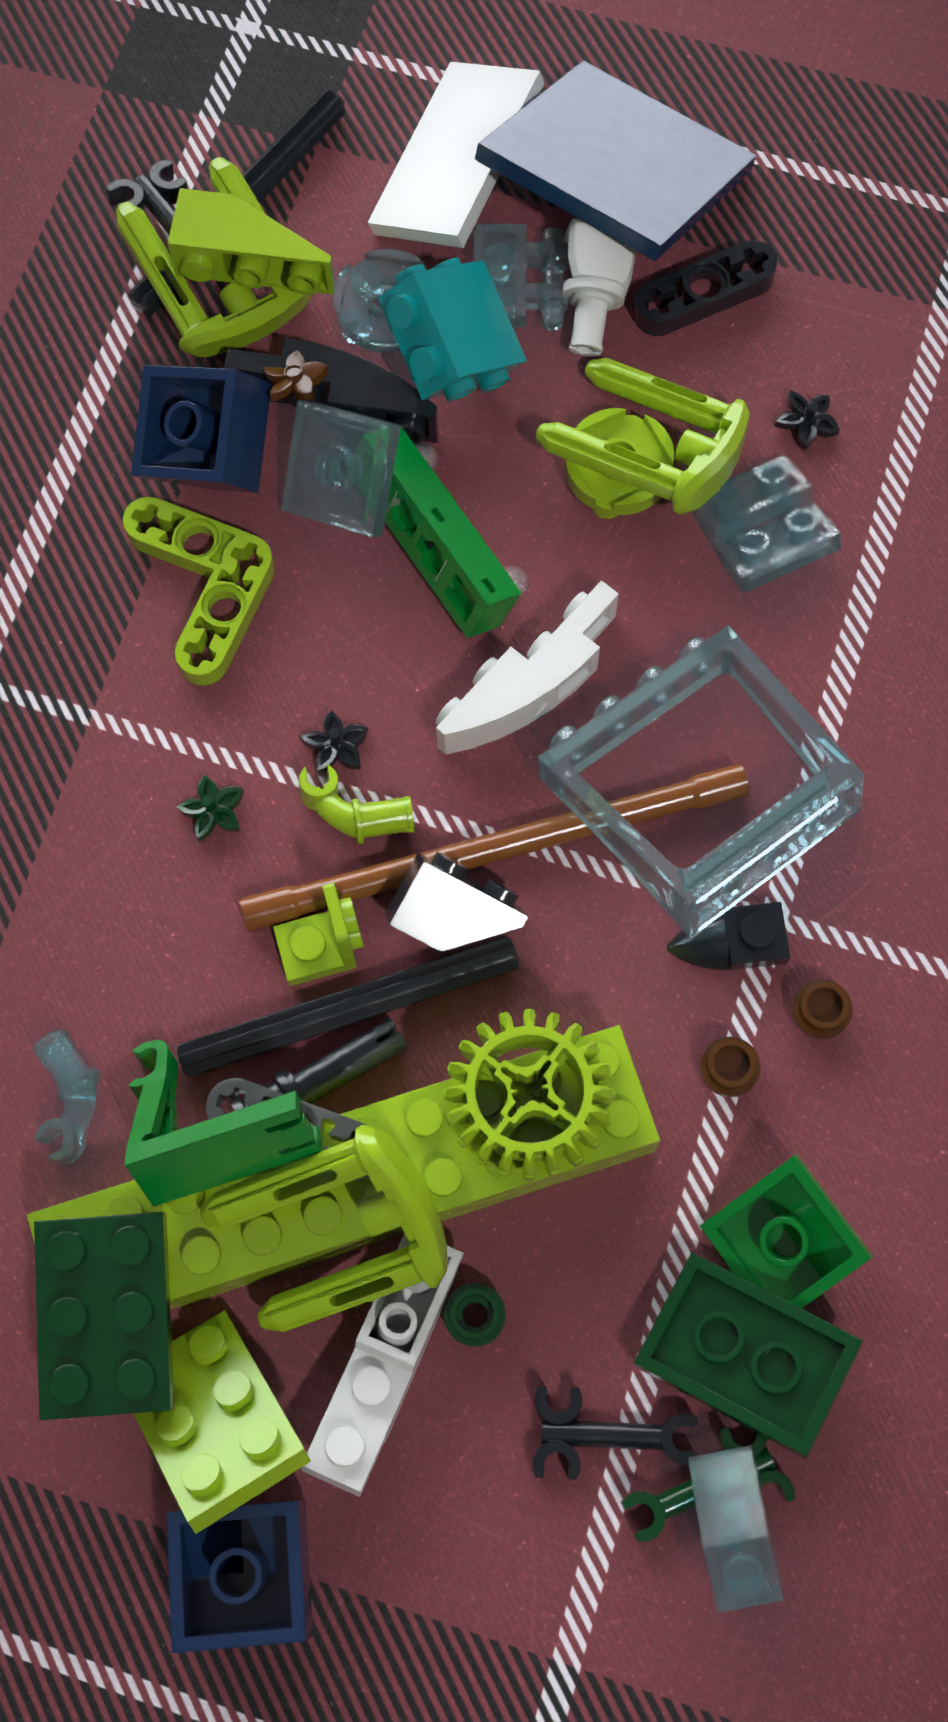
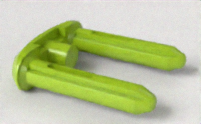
(247, 318)
(708, 459)
(401, 1204)

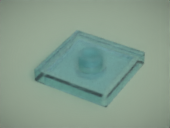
(340, 468)

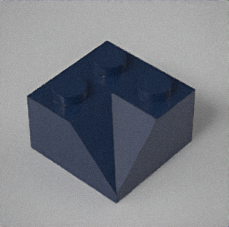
(201, 427)
(240, 1578)

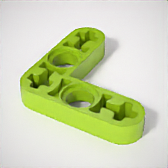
(217, 564)

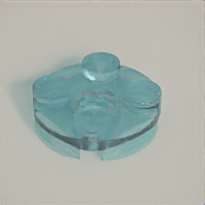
(356, 288)

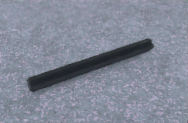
(266, 172)
(347, 1006)

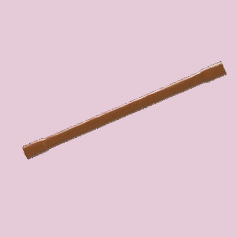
(696, 792)

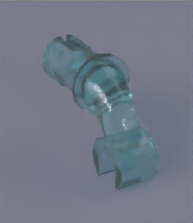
(76, 1089)

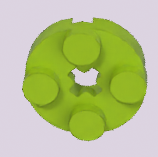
(605, 494)

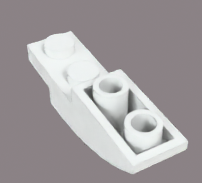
(520, 690)
(376, 1381)

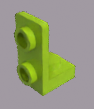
(321, 942)

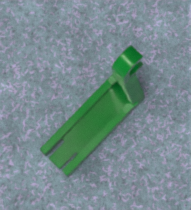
(212, 1152)

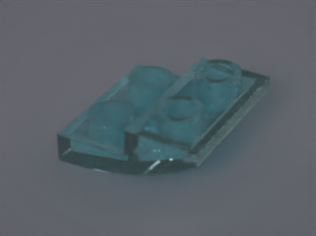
(766, 524)

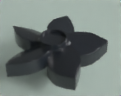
(809, 419)
(336, 743)

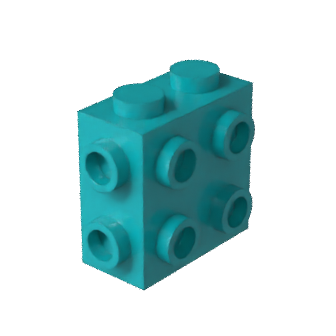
(452, 329)

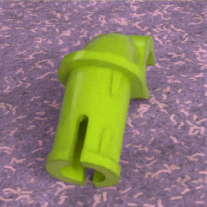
(356, 819)

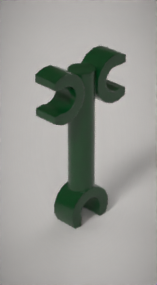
(682, 1497)

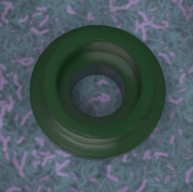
(474, 1294)

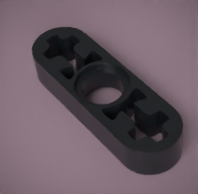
(717, 268)

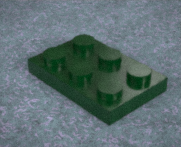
(103, 1316)
(749, 1355)

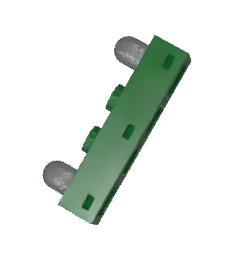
(447, 544)

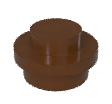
(822, 1009)
(730, 1067)

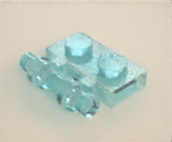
(507, 257)

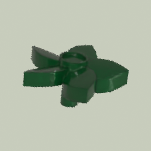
(213, 808)

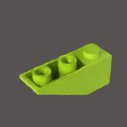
(235, 243)

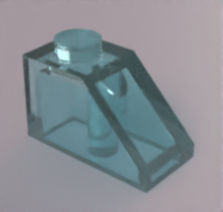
(735, 1529)

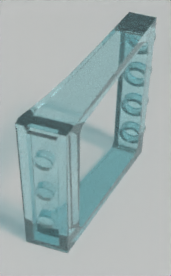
(757, 850)

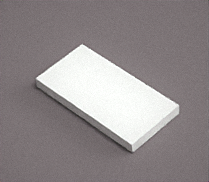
(437, 181)

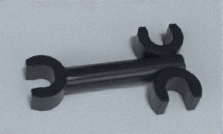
(154, 192)
(562, 1432)

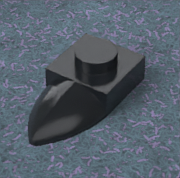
(737, 940)

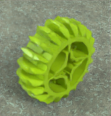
(505, 1074)

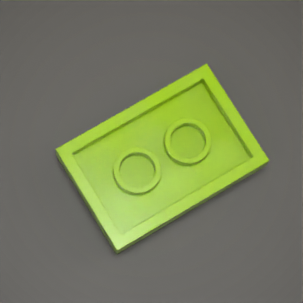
(225, 1427)

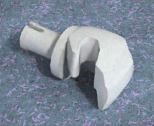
(599, 283)

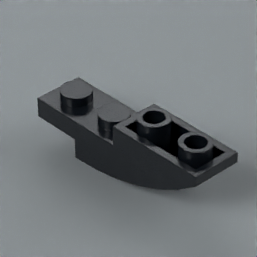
(351, 386)

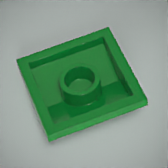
(787, 1236)

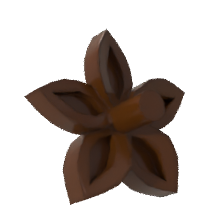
(296, 377)

